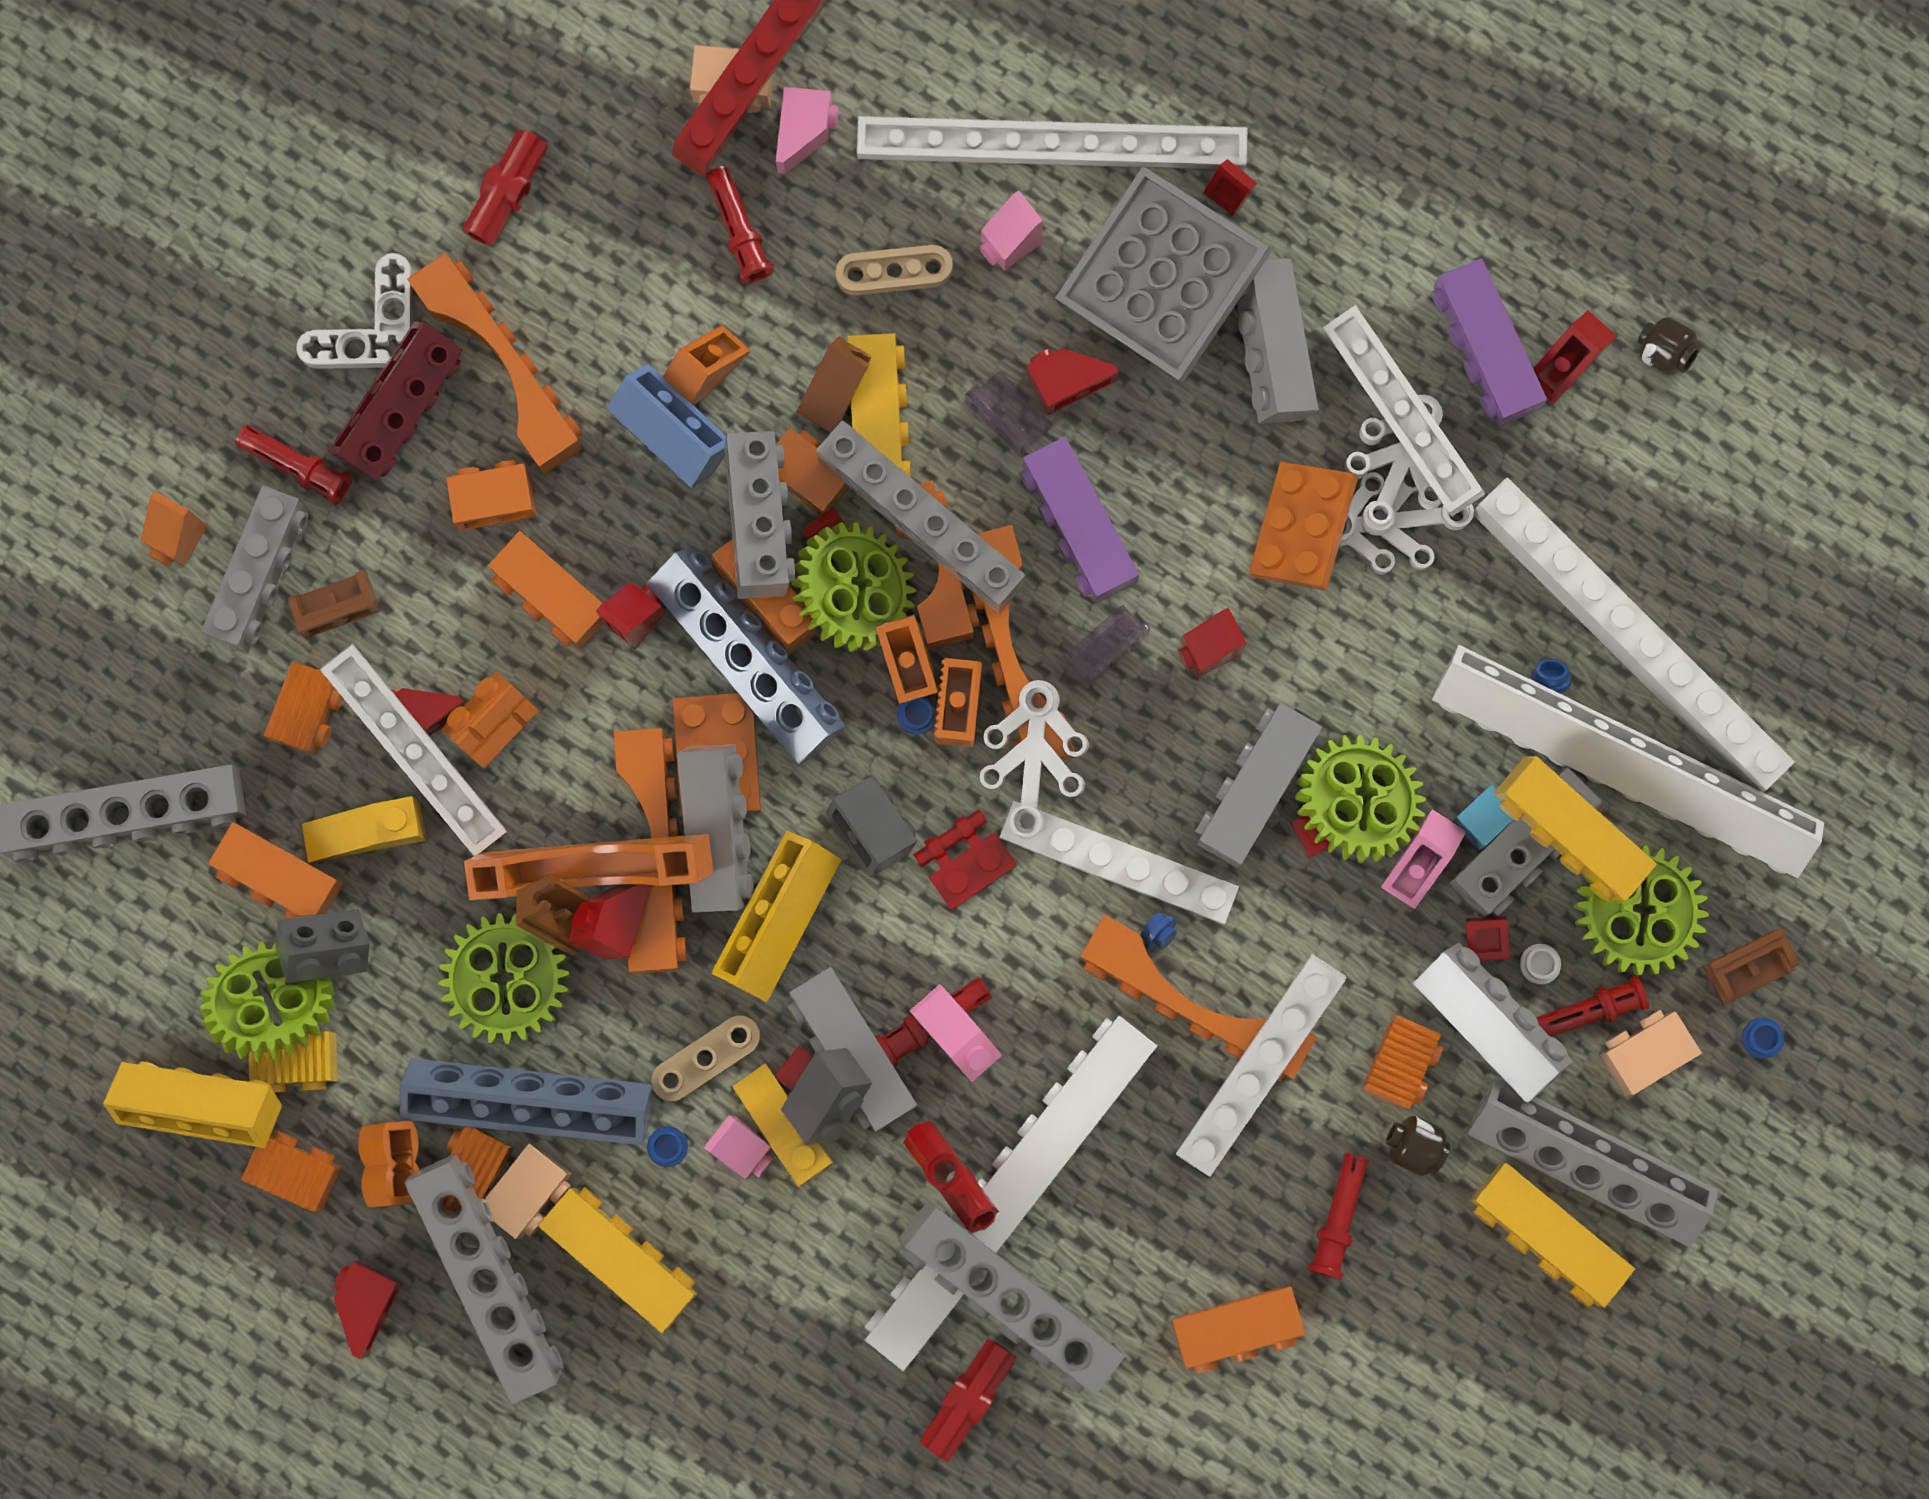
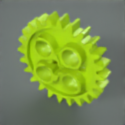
(851, 585)
(1326, 794)
(1678, 914)
(467, 982)
(230, 1014)

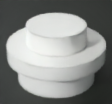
(1540, 964)

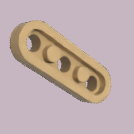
(911, 262)
(725, 1055)

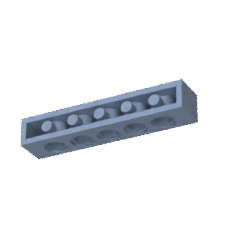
(727, 650)
(525, 1101)

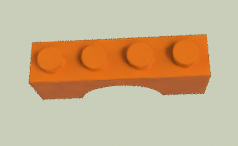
(945, 613)

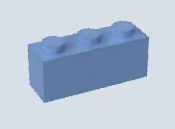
(668, 425)

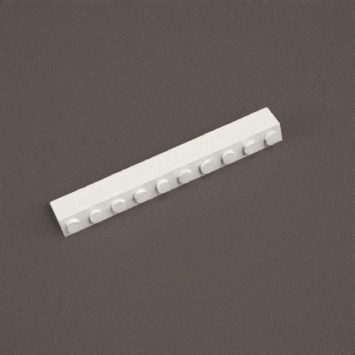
(1632, 637)
(1629, 762)
(1019, 1181)

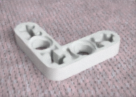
(384, 330)

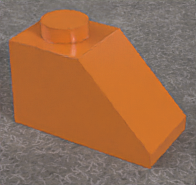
(705, 363)
(170, 530)
(907, 659)

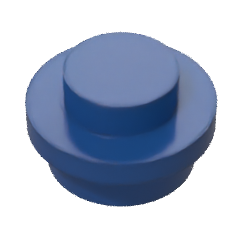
(1552, 674)
(917, 715)
(1159, 932)
(1762, 1038)
(667, 1146)

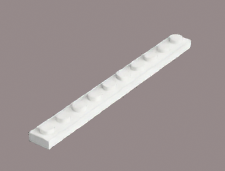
(1050, 143)

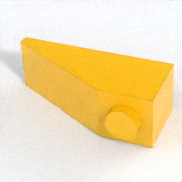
(365, 829)
(764, 1099)

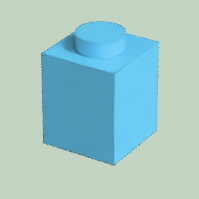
(1483, 819)

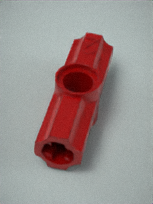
(504, 187)
(962, 1191)
(968, 1399)

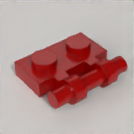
(973, 869)

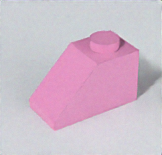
(804, 125)
(1011, 232)
(1424, 859)
(955, 1033)
(740, 1148)

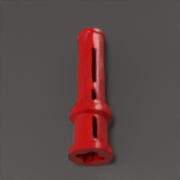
(743, 241)
(309, 471)
(1605, 1000)
(913, 1035)
(1334, 1236)

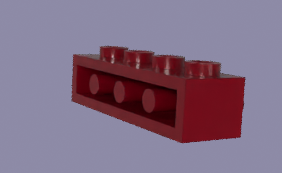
(396, 401)

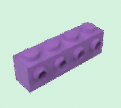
(1488, 343)
(1079, 520)

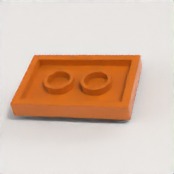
(1303, 525)
(720, 721)

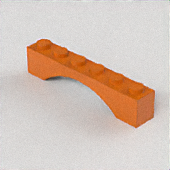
(451, 300)
(997, 635)
(643, 764)
(581, 865)
(1122, 956)

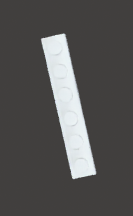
(1404, 411)
(413, 749)
(1126, 865)
(1261, 1065)

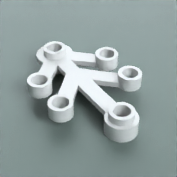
(1401, 463)
(1402, 520)
(1034, 752)

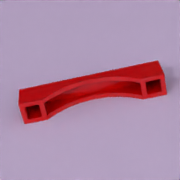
(741, 82)

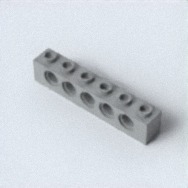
(921, 517)
(20, 818)
(1594, 1163)
(1096, 1356)
(517, 1375)

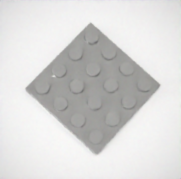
(1163, 274)

